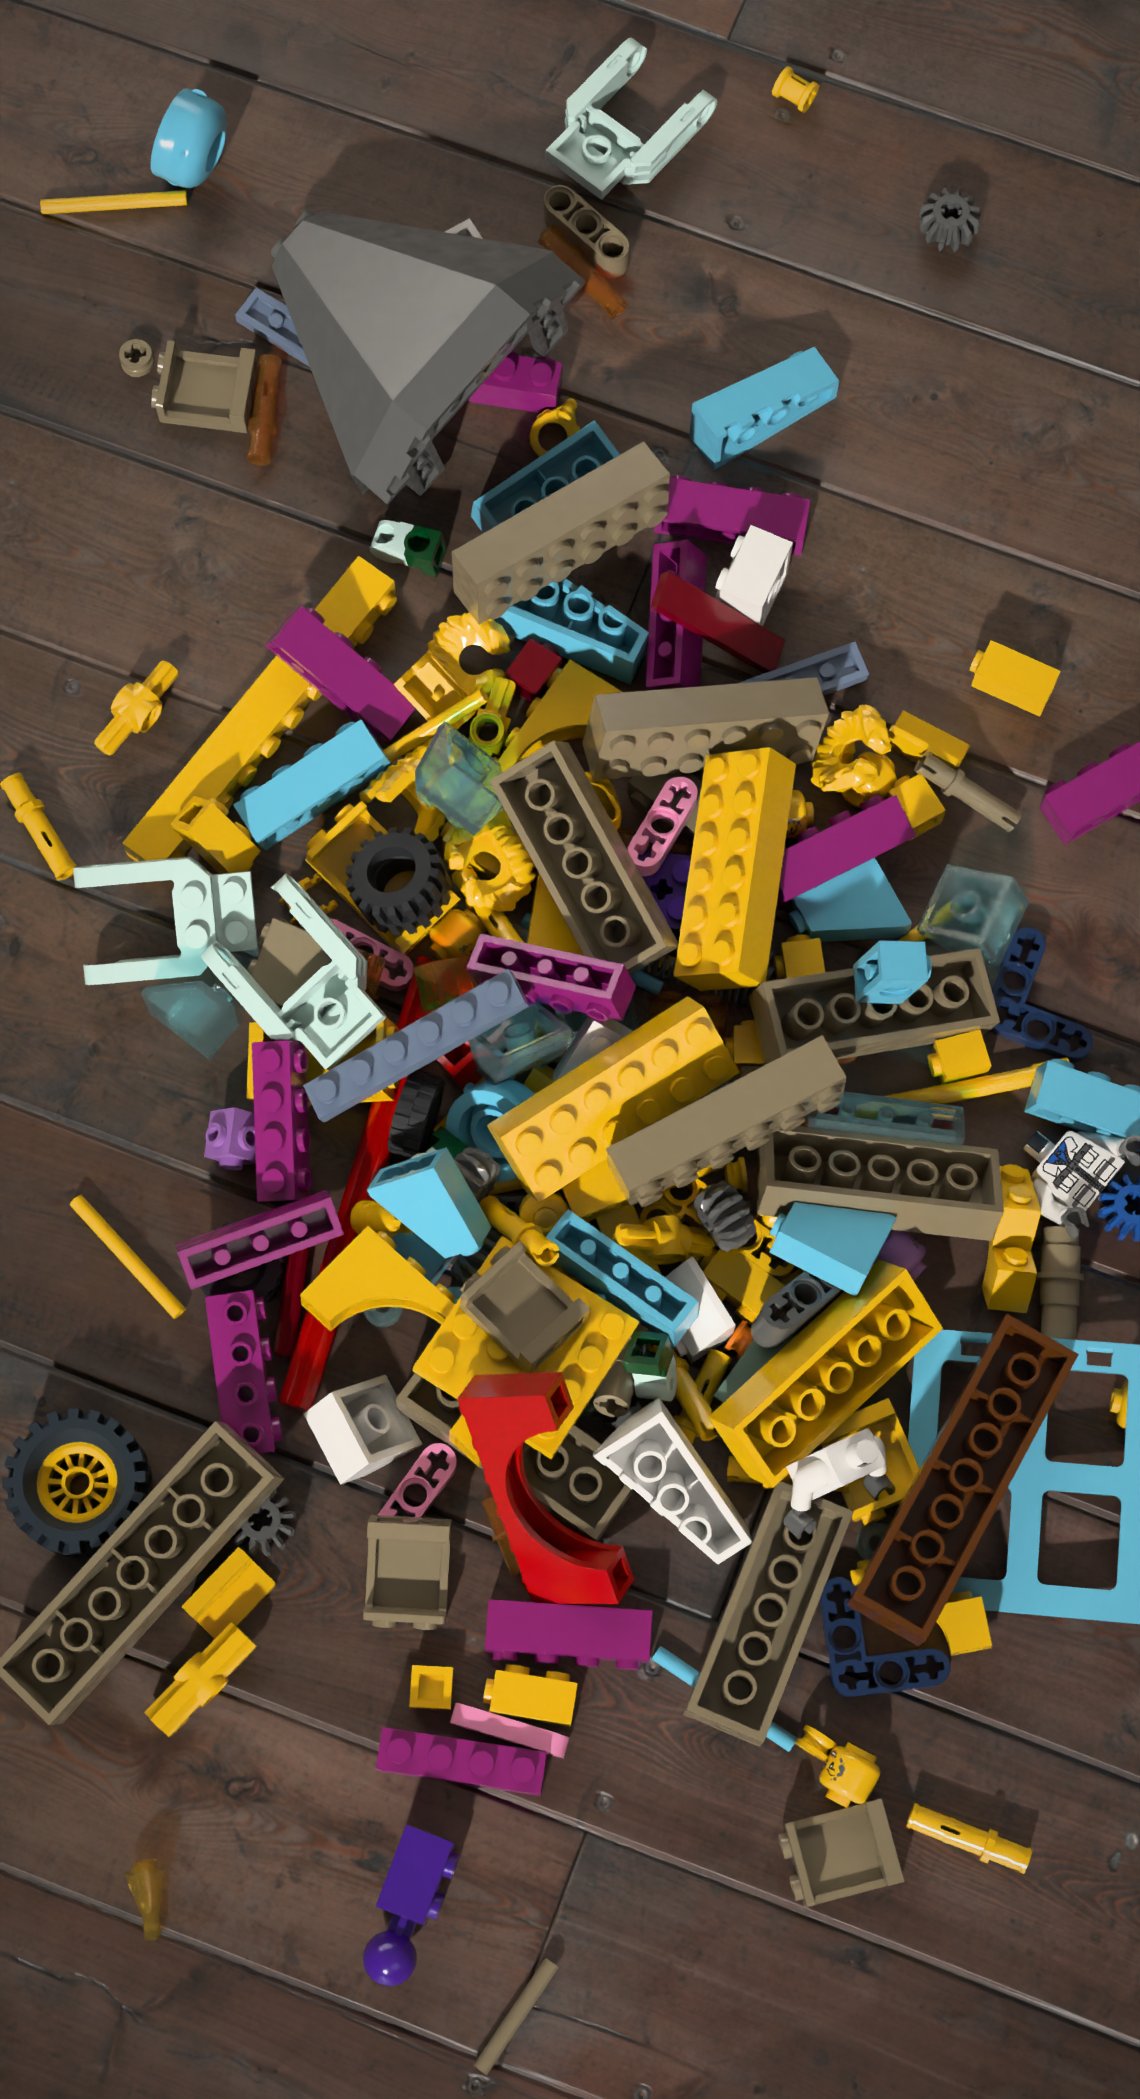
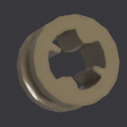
(145, 361)

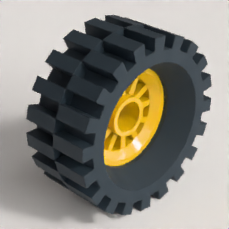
(43, 1453)

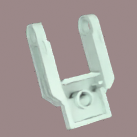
(602, 151)
(205, 911)
(325, 1013)

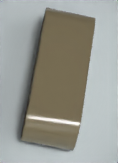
(582, 216)

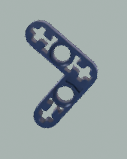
(1015, 1004)
(856, 1655)

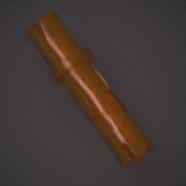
(595, 284)
(262, 423)

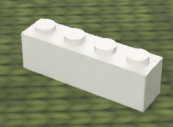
(665, 1469)

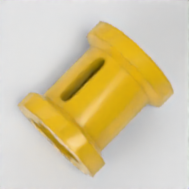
(795, 89)

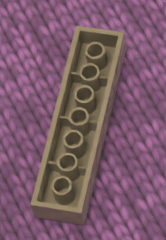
(138, 1573)

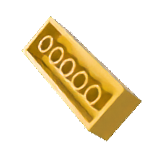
(735, 870)
(613, 1097)
(825, 1373)

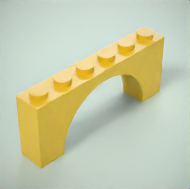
(557, 717)
(377, 1276)

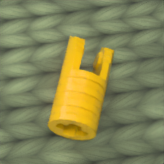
(377, 1218)

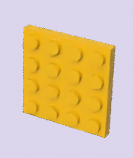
(465, 1350)

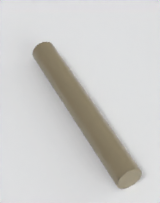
(515, 2016)

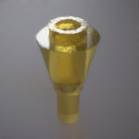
(146, 1886)

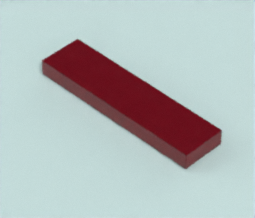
(717, 623)

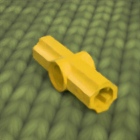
(200, 1679)

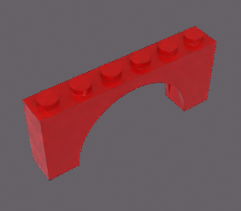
(552, 1558)

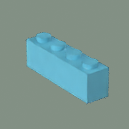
(312, 784)
(1084, 1100)
(623, 1278)

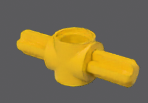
(136, 708)
(494, 713)
(663, 1239)

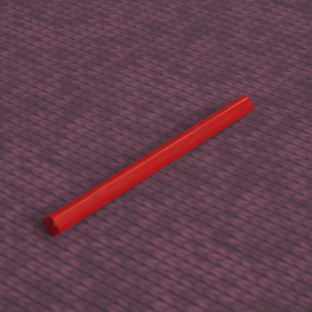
(372, 1155)

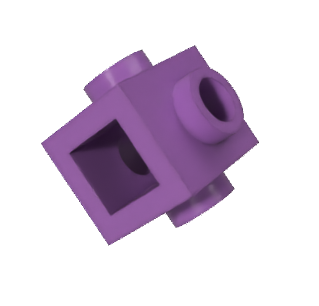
(231, 1138)

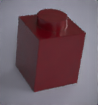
(533, 669)

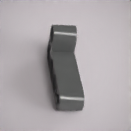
(807, 1288)

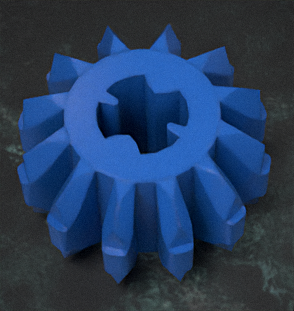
(1115, 1202)

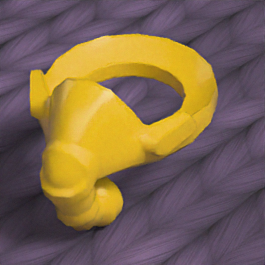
(561, 415)

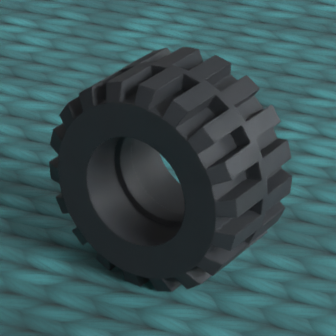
(383, 860)

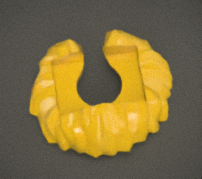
(462, 632)
(833, 763)
(515, 863)

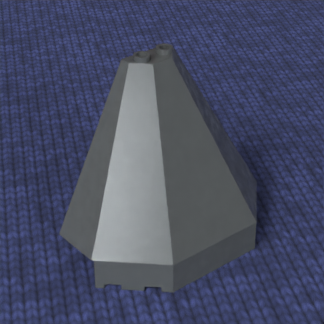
(409, 329)

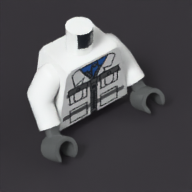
(1076, 1172)
(832, 1469)

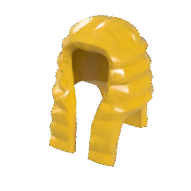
(401, 779)

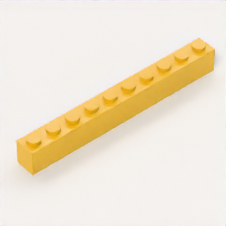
(259, 718)

